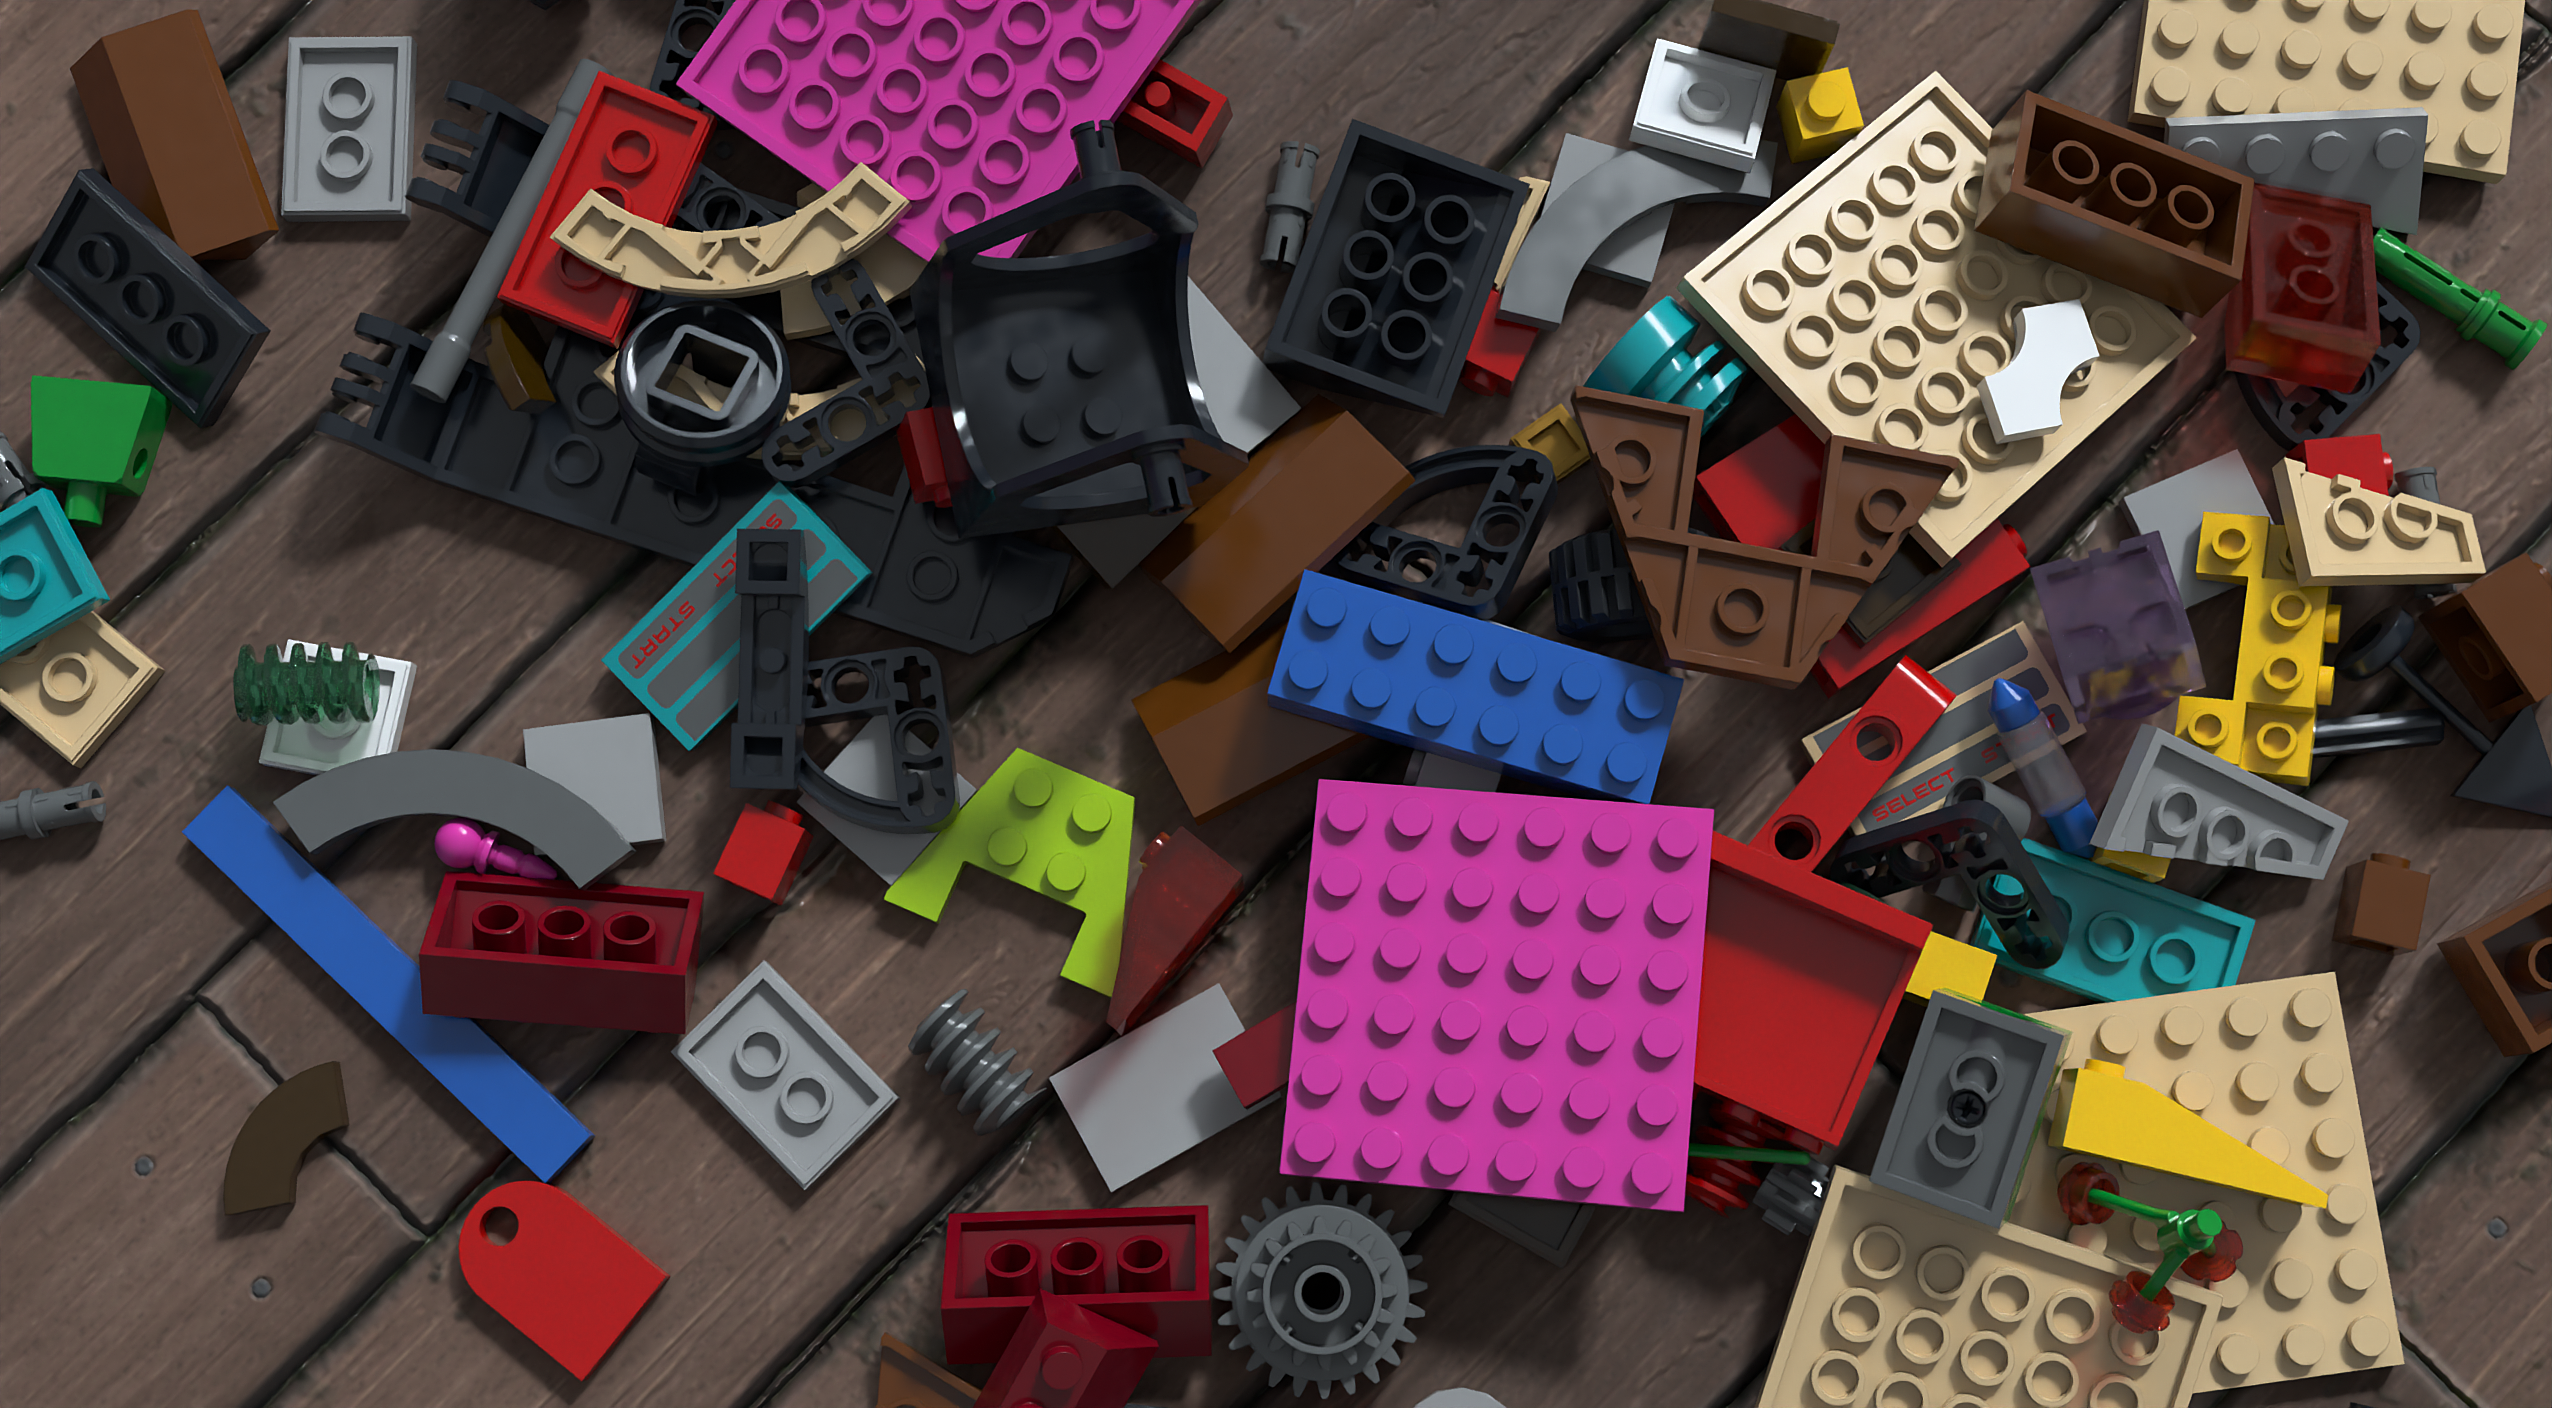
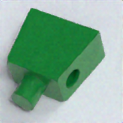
(95, 440)

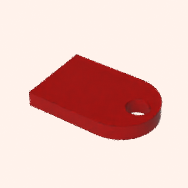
(562, 1276)

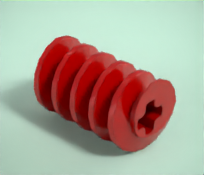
(1717, 1179)

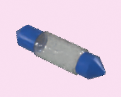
(2043, 767)

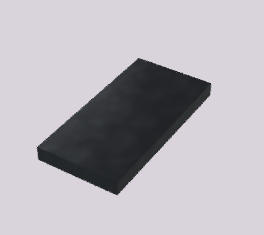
(147, 298)

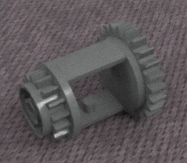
(1311, 1240)

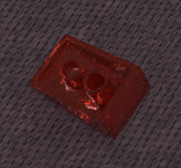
(2305, 291)
(1173, 910)

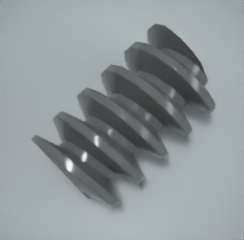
(973, 1065)

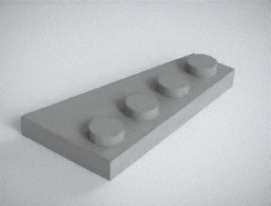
(2335, 154)
(2206, 810)

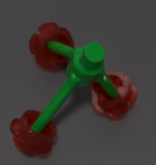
(2189, 1240)

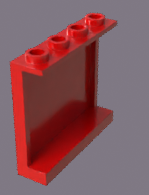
(1773, 492)
(1795, 992)

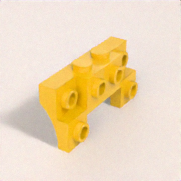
(2279, 659)

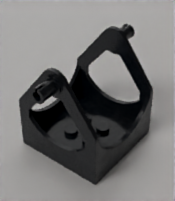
(1074, 374)

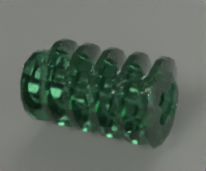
(306, 686)

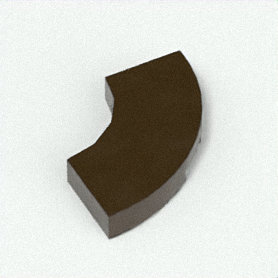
(517, 360)
(279, 1137)

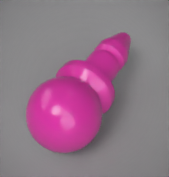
(464, 844)

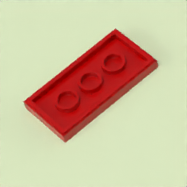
(638, 156)

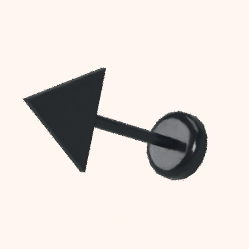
(2512, 768)

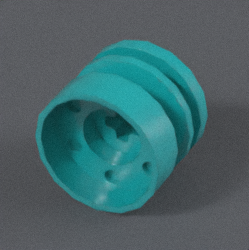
(1657, 366)

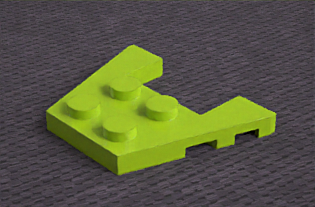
(1046, 835)

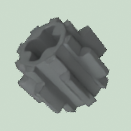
(1793, 1195)

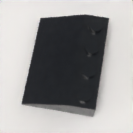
(1394, 272)

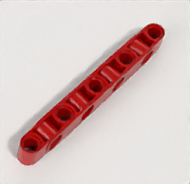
(1845, 780)

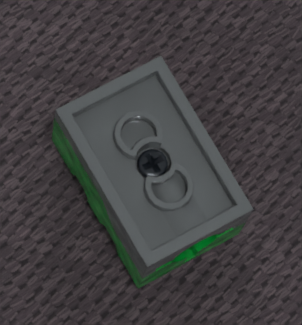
(1970, 1107)

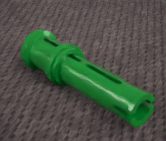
(2475, 312)

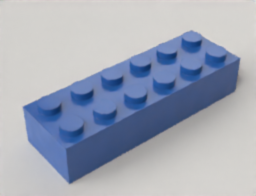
(1473, 691)

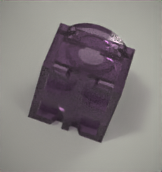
(2119, 630)

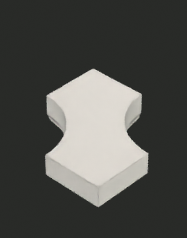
(2048, 348)

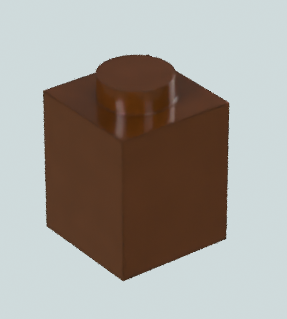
(2381, 905)

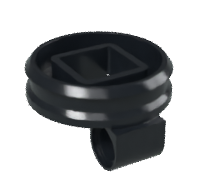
(728, 346)

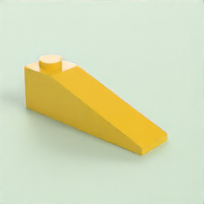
(2140, 1127)

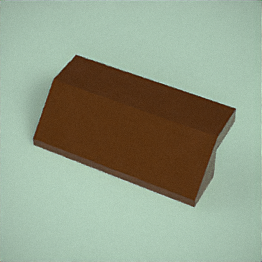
(175, 137)
(1282, 515)
(1223, 735)

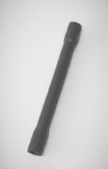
(453, 345)

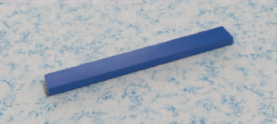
(387, 984)

